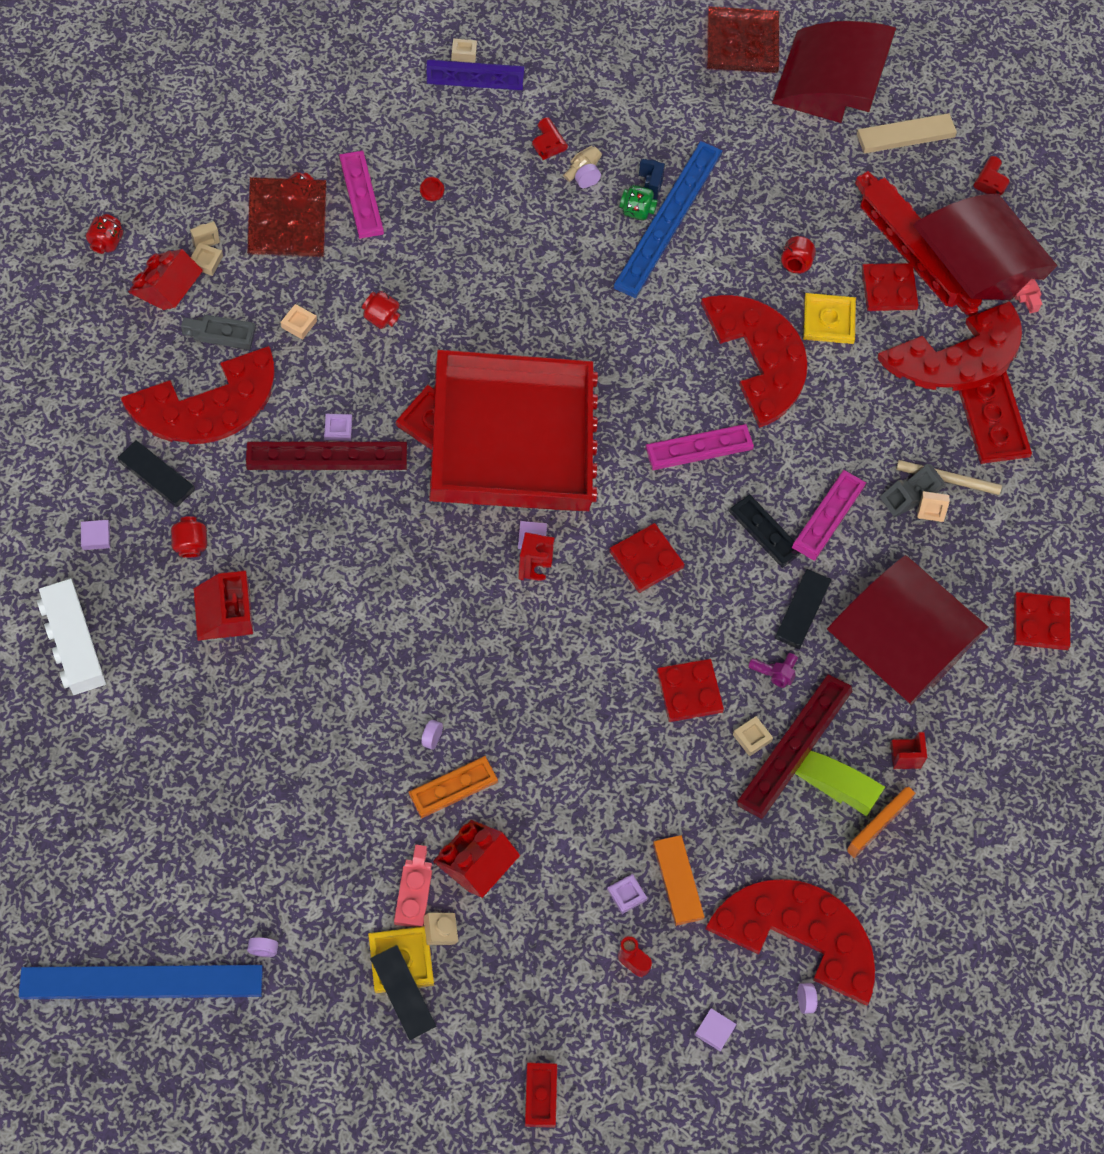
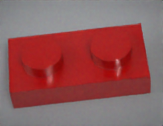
(541, 1095)

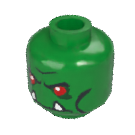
(638, 202)

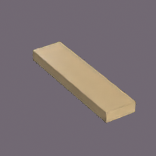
(906, 133)

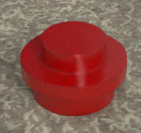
(432, 189)

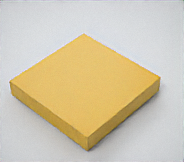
(829, 318)
(413, 949)

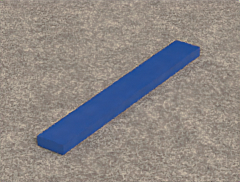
(667, 220)
(141, 982)

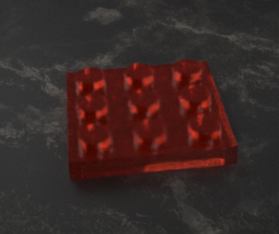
(743, 39)
(287, 217)

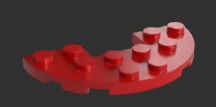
(774, 347)
(966, 363)
(211, 413)
(808, 917)

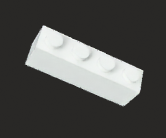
(71, 637)

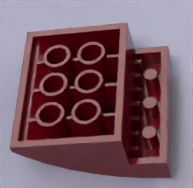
(834, 68)
(985, 247)
(907, 629)

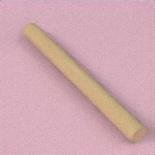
(953, 478)

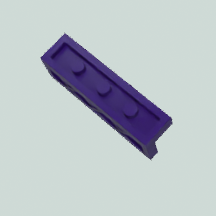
(475, 74)

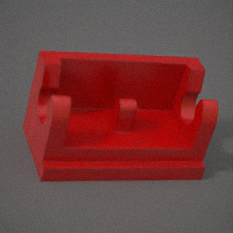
(535, 551)

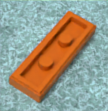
(453, 787)
(880, 821)
(678, 880)

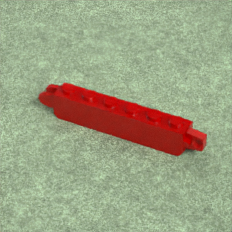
(896, 221)

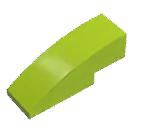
(840, 782)

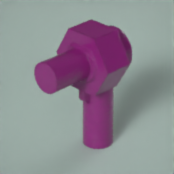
(781, 673)

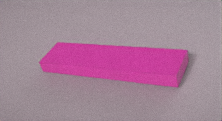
(361, 194)
(699, 447)
(829, 515)

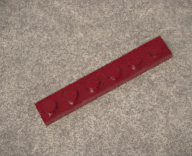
(326, 456)
(794, 746)

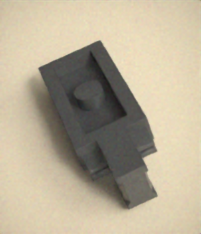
(220, 331)

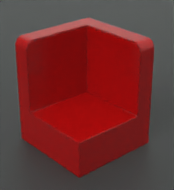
(909, 752)

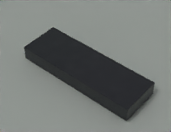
(156, 473)
(765, 530)
(803, 609)
(403, 992)

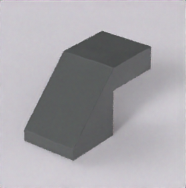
(907, 494)

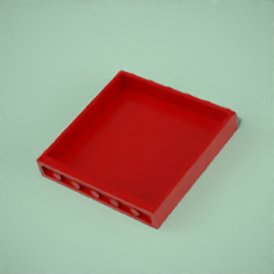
(514, 431)

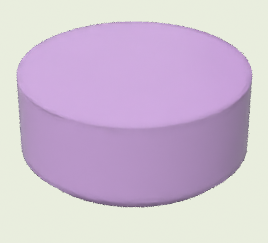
(587, 176)
(432, 734)
(262, 947)
(807, 998)

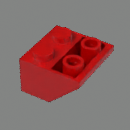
(166, 279)
(223, 606)
(477, 857)

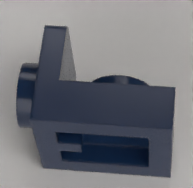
(654, 175)

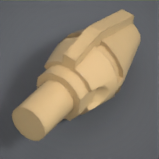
(587, 156)

